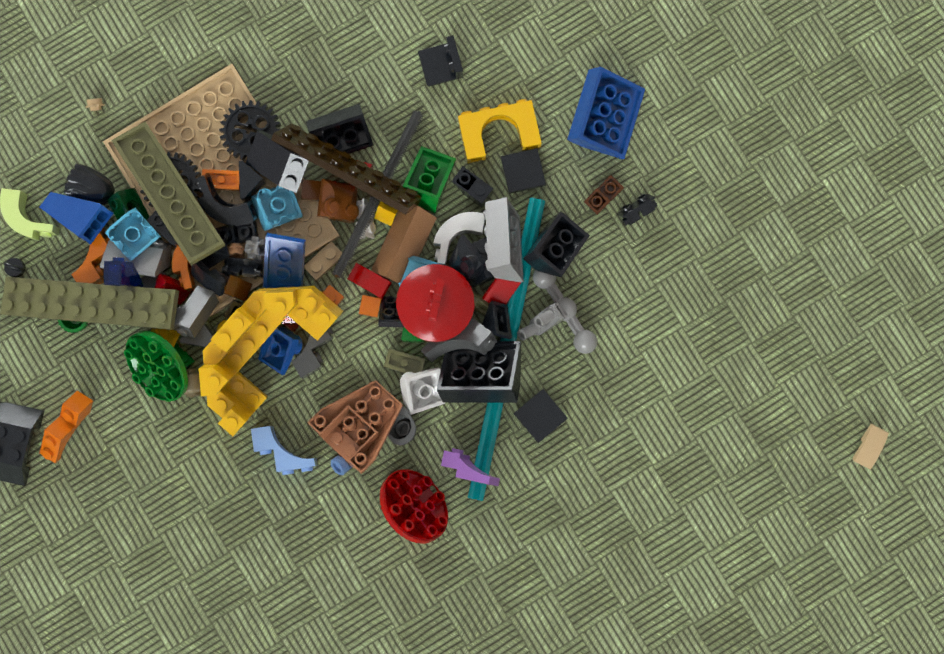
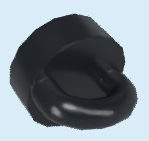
(14, 267)

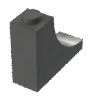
(473, 337)

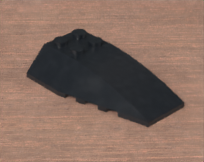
(16, 433)

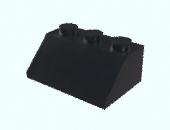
(343, 129)
(556, 246)

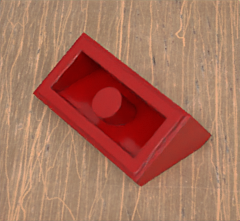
(167, 282)
(500, 291)

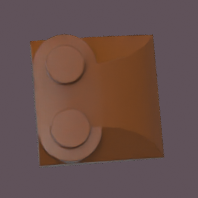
(338, 201)

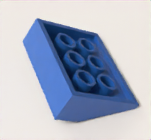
(606, 113)

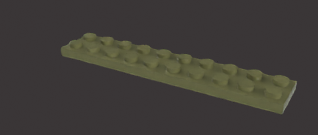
(90, 303)

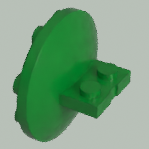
(158, 365)

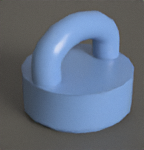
(339, 465)

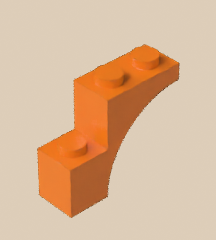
(90, 270)
(59, 432)

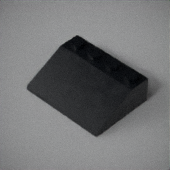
(481, 378)

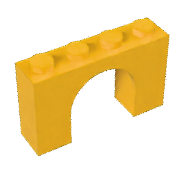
(519, 114)

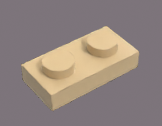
(323, 261)

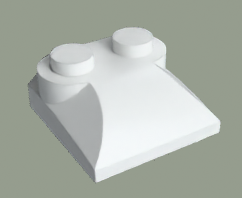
(420, 390)

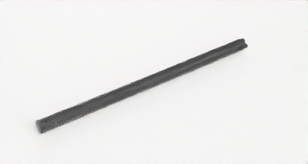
(373, 202)

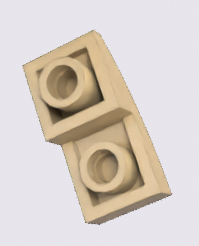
(871, 446)

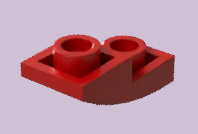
(369, 280)

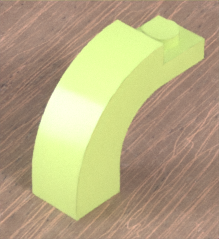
(14, 212)

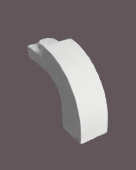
(457, 225)

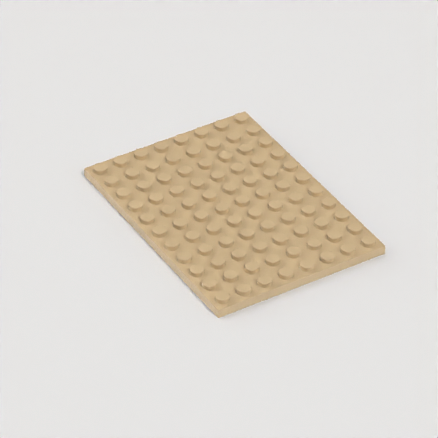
(192, 129)

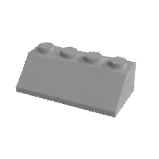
(503, 240)

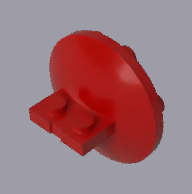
(435, 303)
(413, 507)

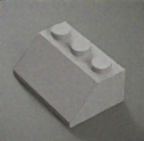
(148, 263)

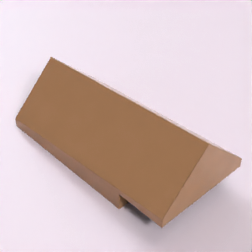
(403, 241)

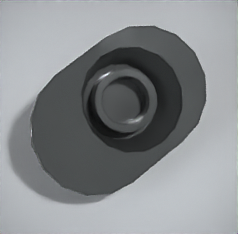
(403, 428)

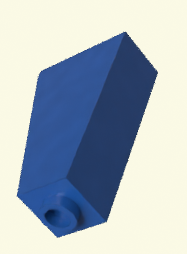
(77, 215)

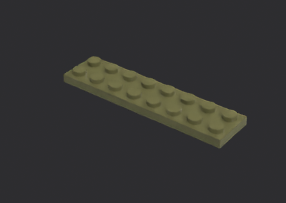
(168, 193)

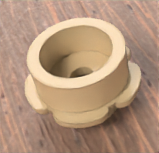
(95, 104)

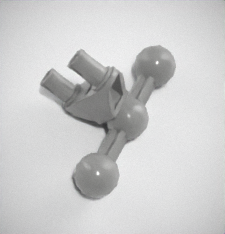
(561, 310)

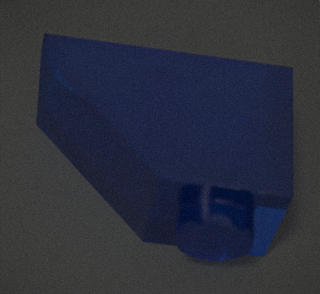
(121, 273)

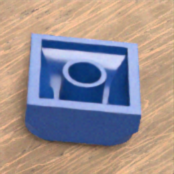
(280, 349)

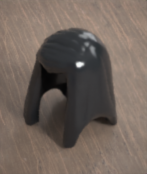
(88, 185)

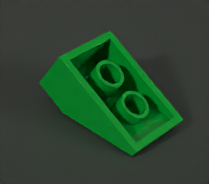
(429, 177)

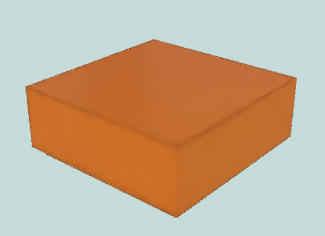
(370, 306)

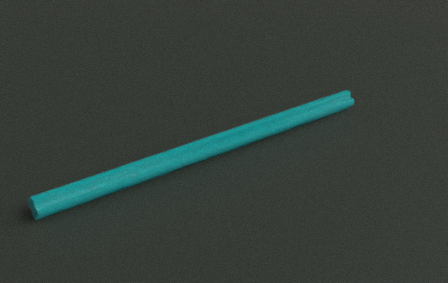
(515, 309)

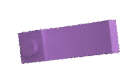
(466, 468)

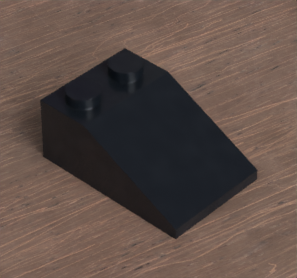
(276, 162)

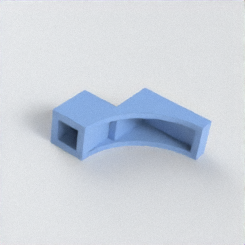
(265, 440)

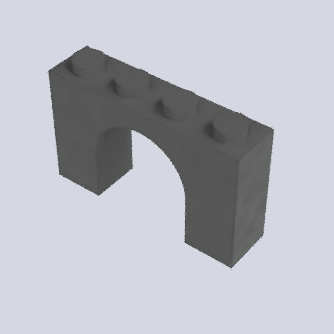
(194, 312)

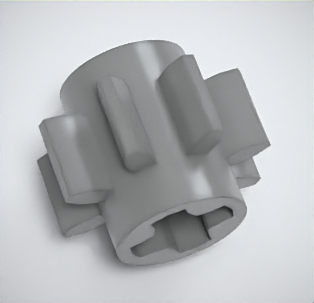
(255, 248)

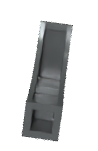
(309, 361)

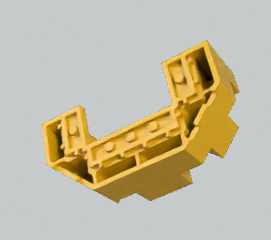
(243, 334)

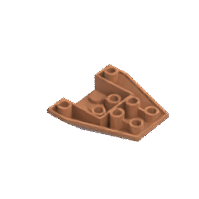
(362, 413)

